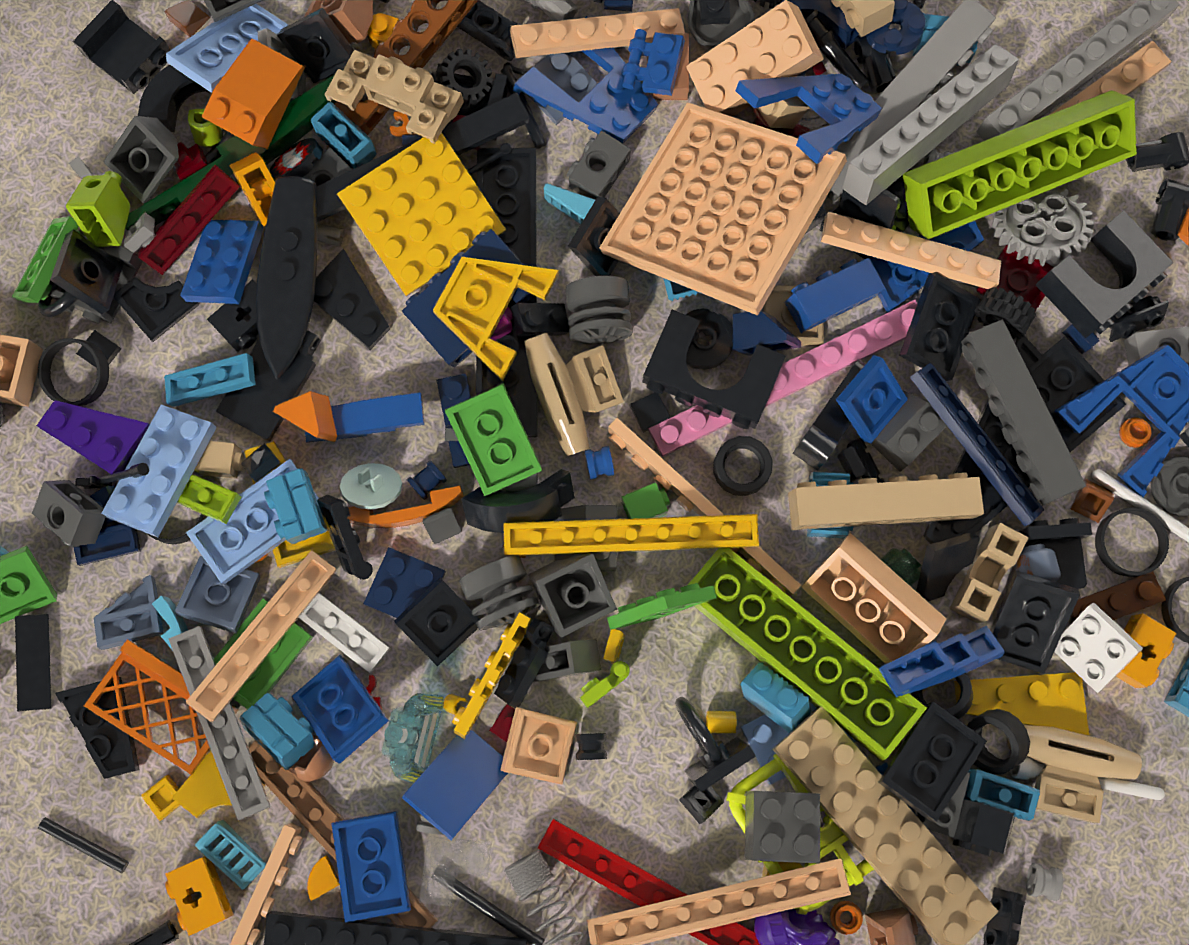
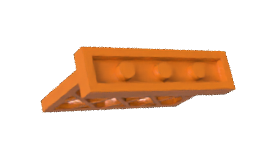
(169, 679)

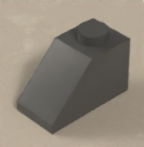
(569, 660)

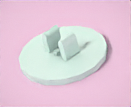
(370, 486)

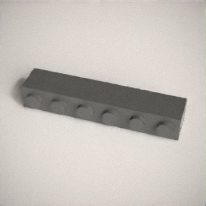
(1022, 413)

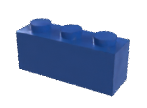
(834, 294)

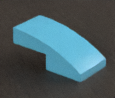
(166, 609)

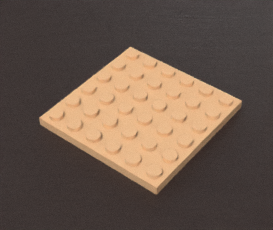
(722, 207)

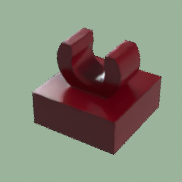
(189, 160)

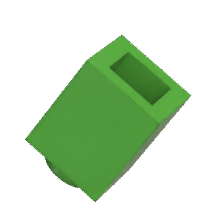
(646, 502)

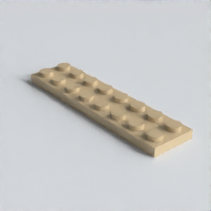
(885, 830)

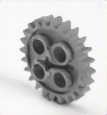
(1045, 227)

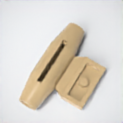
(571, 389)
(1072, 769)

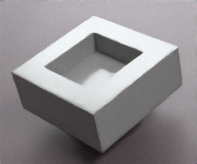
(140, 233)

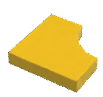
(203, 789)

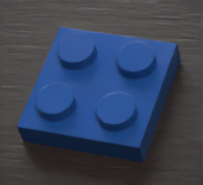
(872, 399)

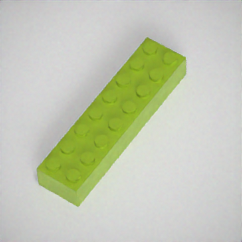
(1020, 164)
(806, 653)

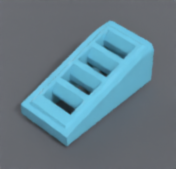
(570, 203)
(214, 856)

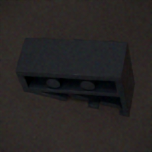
(983, 828)

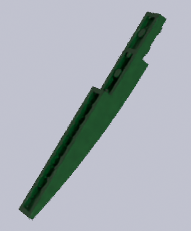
(292, 127)

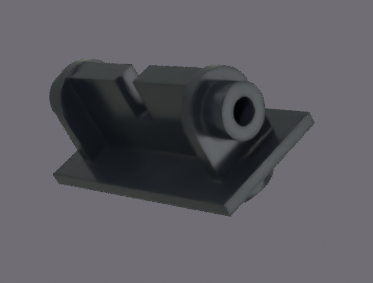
(1146, 313)
(1010, 911)

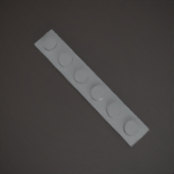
(224, 734)

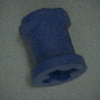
(426, 479)

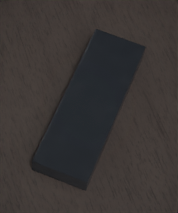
(32, 662)

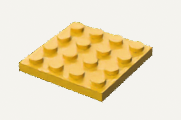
(419, 211)

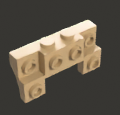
(399, 88)

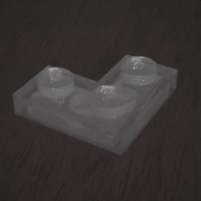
(444, 860)

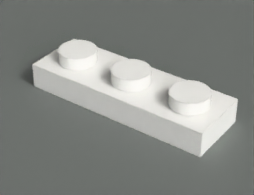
(344, 633)

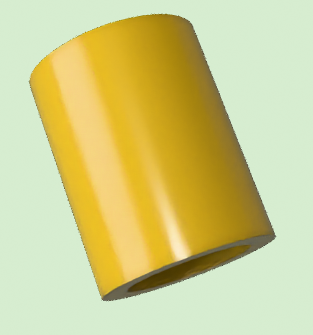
(721, 721)

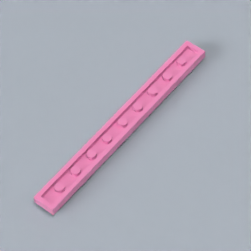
(795, 375)

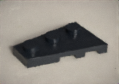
(348, 301)
(108, 745)

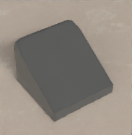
(442, 525)

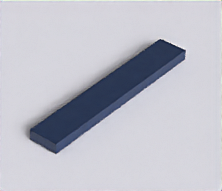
(977, 444)

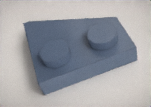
(129, 617)

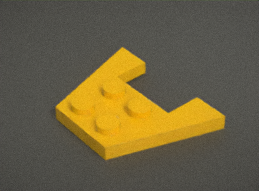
(478, 298)

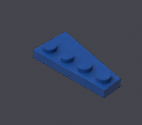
(905, 281)

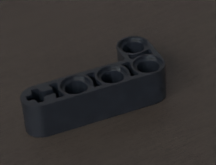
(828, 427)

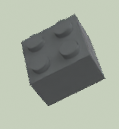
(782, 826)

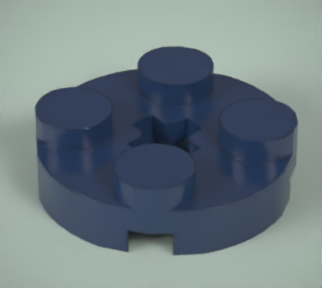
(902, 40)

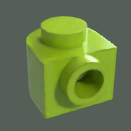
(203, 131)

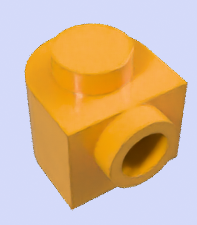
(381, 28)

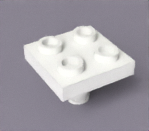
(1096, 647)

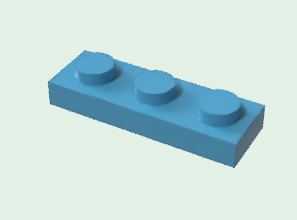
(209, 380)

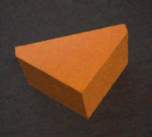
(311, 413)

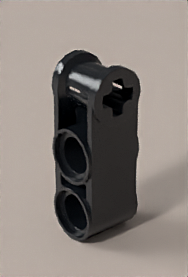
(496, 36)

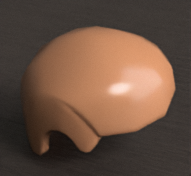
(314, 763)

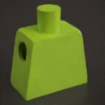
(100, 208)

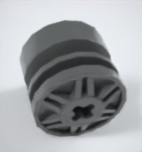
(598, 310)
(498, 590)

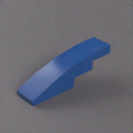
(375, 416)
(941, 661)

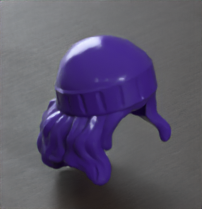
(794, 929)

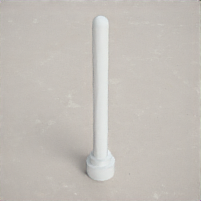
(1140, 502)
(1031, 768)

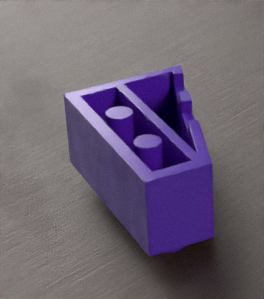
(94, 434)

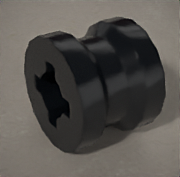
(591, 746)

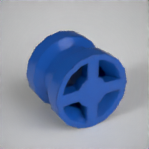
(599, 462)

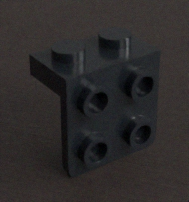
(879, 211)
(1067, 545)

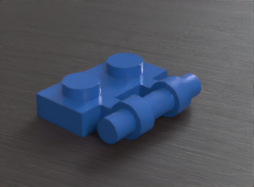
(662, 64)

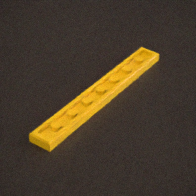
(631, 534)

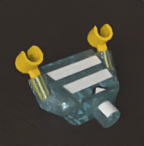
(413, 733)

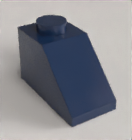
(761, 330)

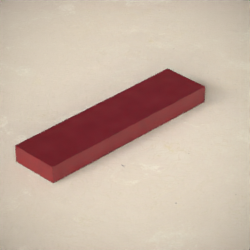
(188, 219)

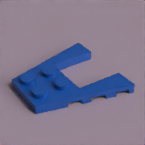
(829, 95)
(606, 107)
(1160, 391)

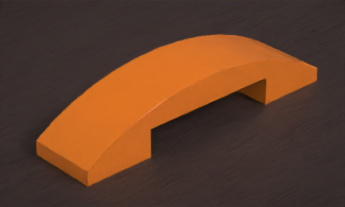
(440, 500)

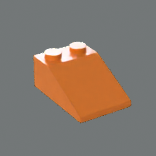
(254, 94)

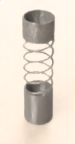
(526, 877)

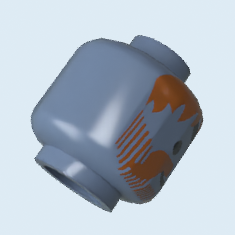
(1039, 562)

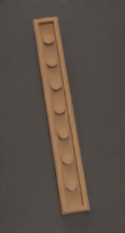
(316, 816)

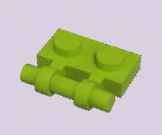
(597, 689)

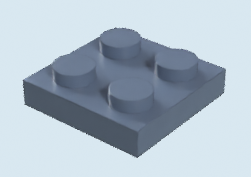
(566, 74)
(217, 603)

